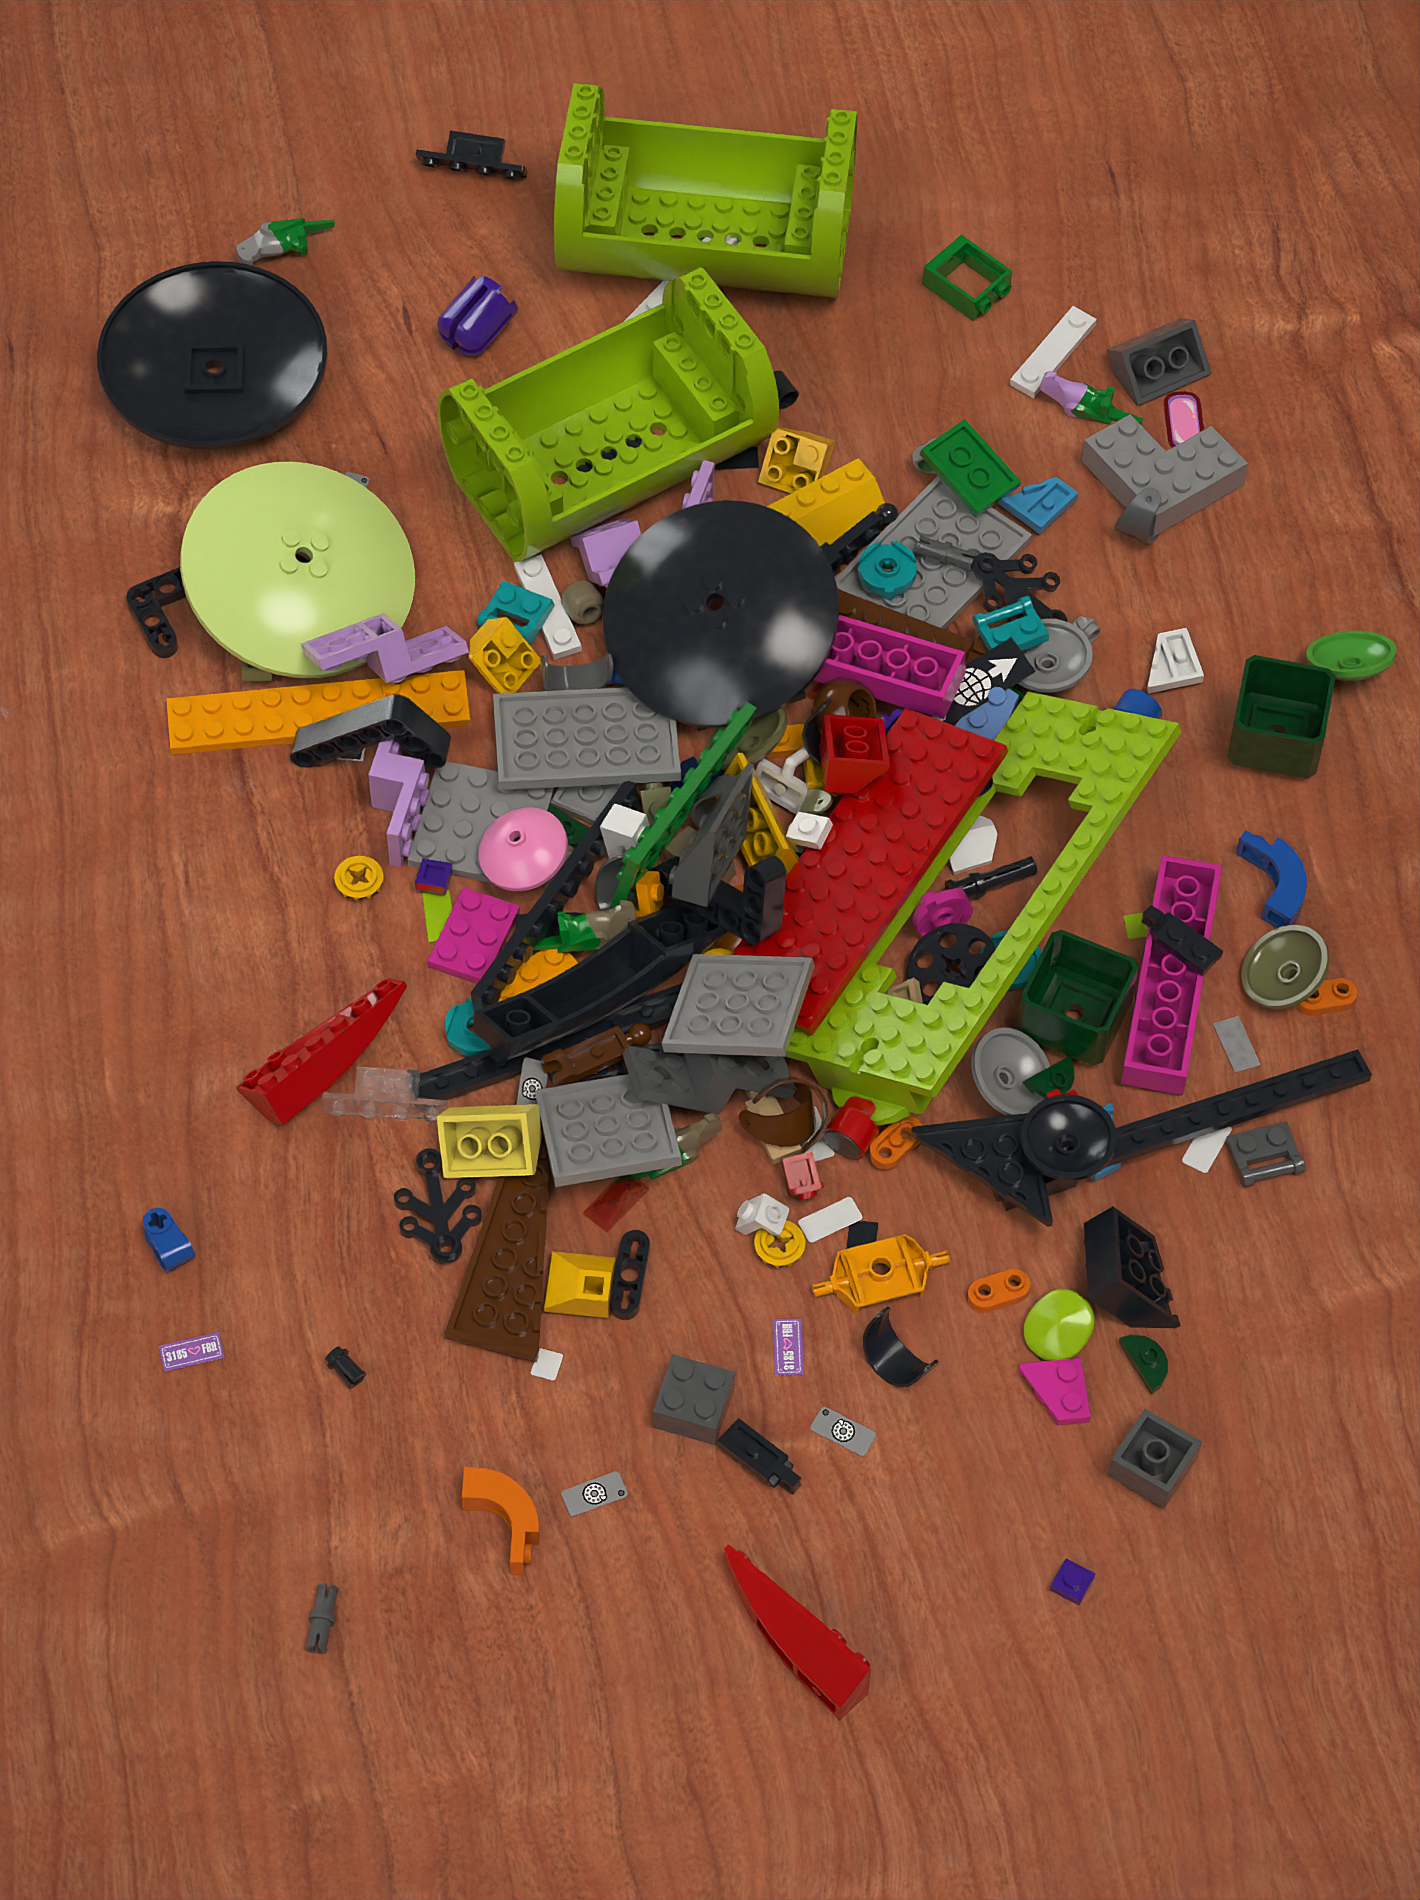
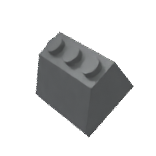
(1160, 360)

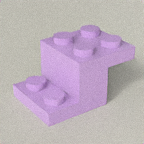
(604, 547)

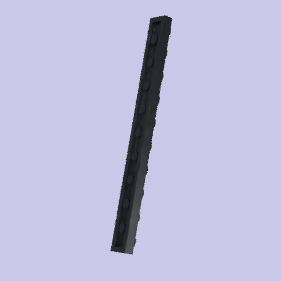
(536, 923)
(482, 1070)
(1239, 1105)

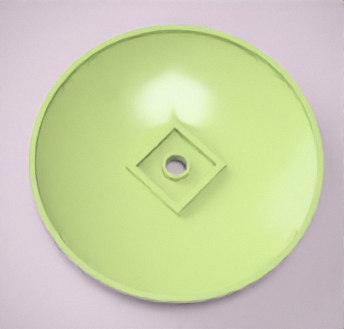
(255, 592)

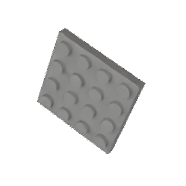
(459, 812)
(738, 1005)
(604, 1131)

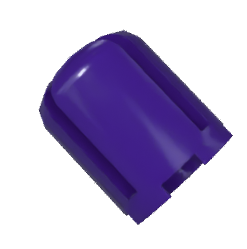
(476, 317)

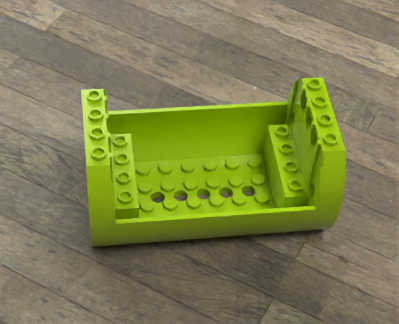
(701, 183)
(672, 368)

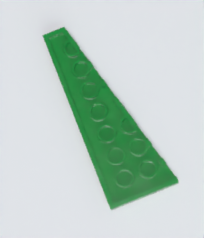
(670, 819)

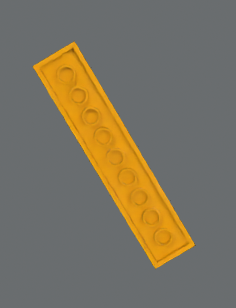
(276, 714)

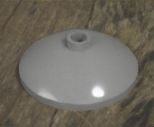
(1066, 655)
(1000, 1066)

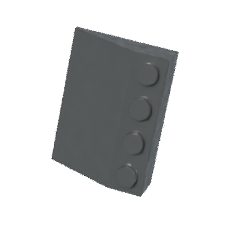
(715, 843)

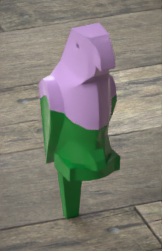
(1083, 400)

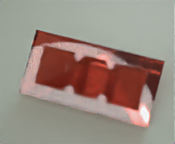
(615, 1201)

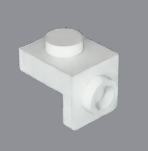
(808, 831)
(762, 1213)

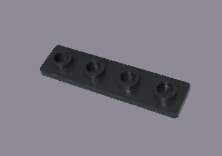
(474, 153)

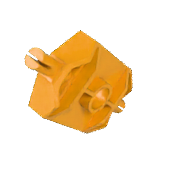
(860, 1286)

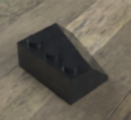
(1125, 1271)

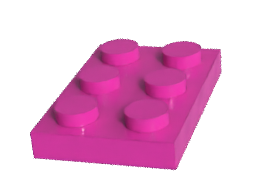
(473, 935)

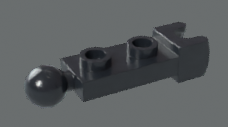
(860, 535)

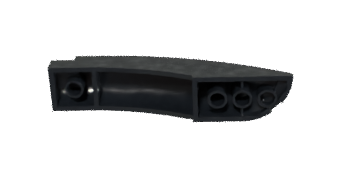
(599, 985)

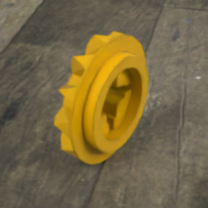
(356, 867)
(793, 1248)

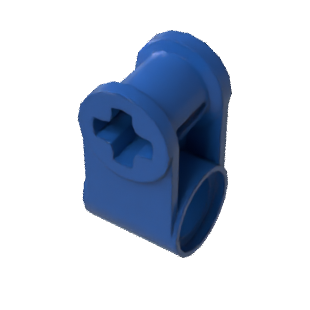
(168, 1242)

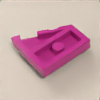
(1060, 1388)

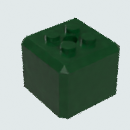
(1282, 699)
(1081, 978)

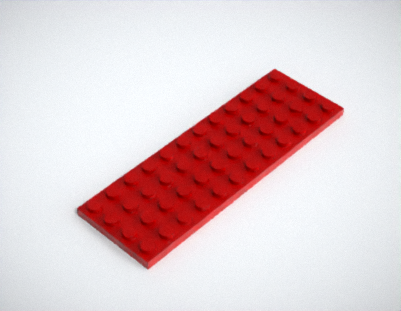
(877, 854)

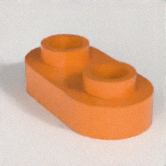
(1329, 999)
(893, 1143)
(1001, 1292)

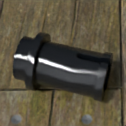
(345, 1366)

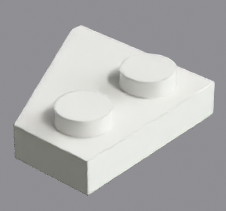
(1174, 662)

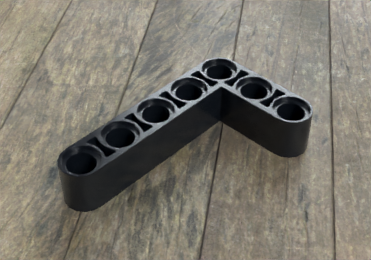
(369, 725)
(747, 914)

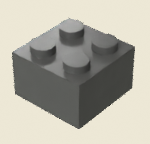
(694, 1399)
(1154, 1458)

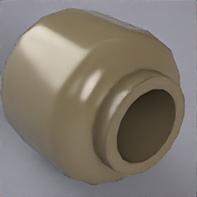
(582, 602)

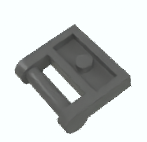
(1262, 1146)

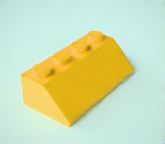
(833, 502)
(764, 830)

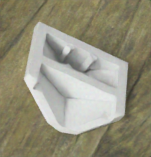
(975, 848)

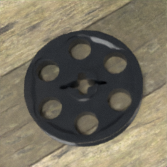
(956, 955)

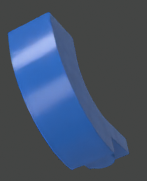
(1286, 872)

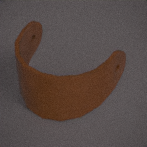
(824, 1104)
(787, 1128)

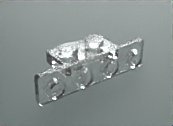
(385, 1094)

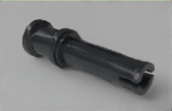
(977, 884)

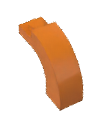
(504, 1497)

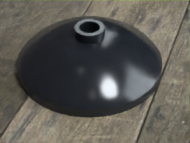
(1070, 1123)

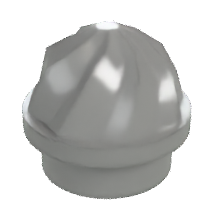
(1088, 626)

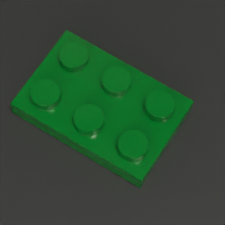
(970, 468)

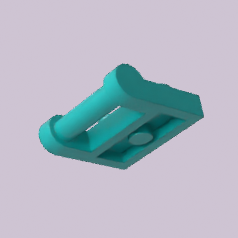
(519, 605)
(1024, 631)

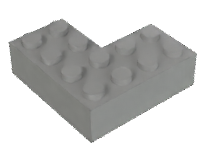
(1185, 476)

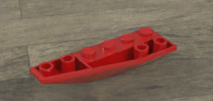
(319, 1057)
(800, 1639)

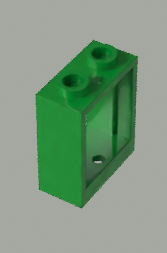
(949, 259)

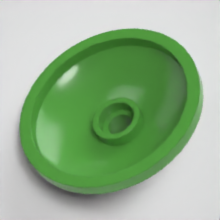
(1352, 654)

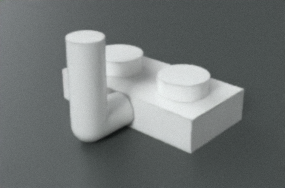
(781, 784)

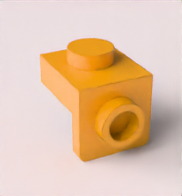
(649, 894)

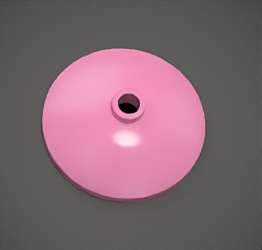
(530, 859)

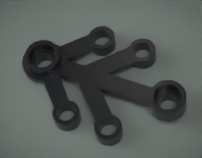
(1014, 587)
(438, 1212)

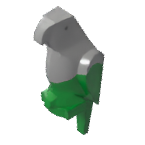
(279, 238)

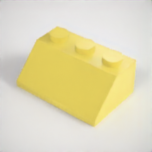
(489, 1140)

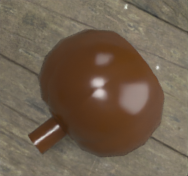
(847, 698)

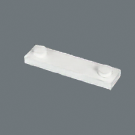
(1053, 351)
(558, 627)

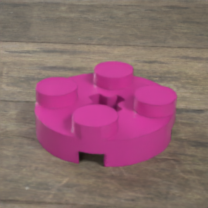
(942, 909)

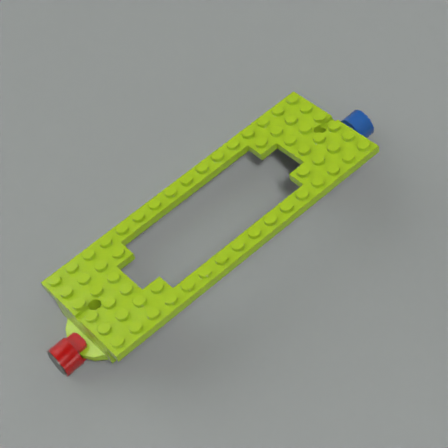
(895, 1053)

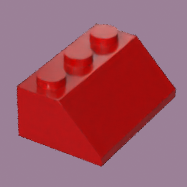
(852, 752)

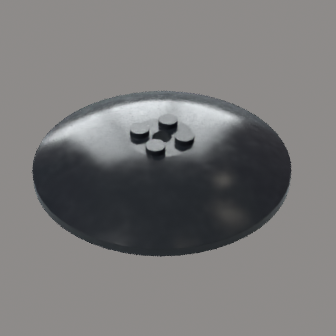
(206, 316)
(753, 649)

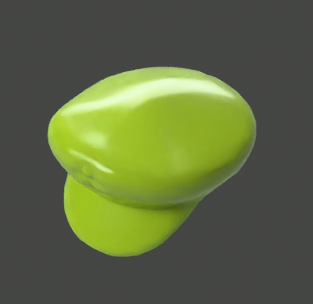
(1059, 1325)

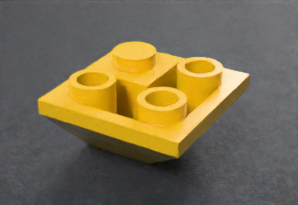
(795, 459)
(502, 655)
(580, 1284)

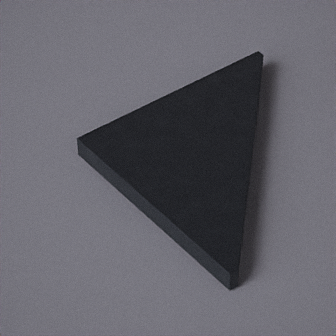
(994, 1156)

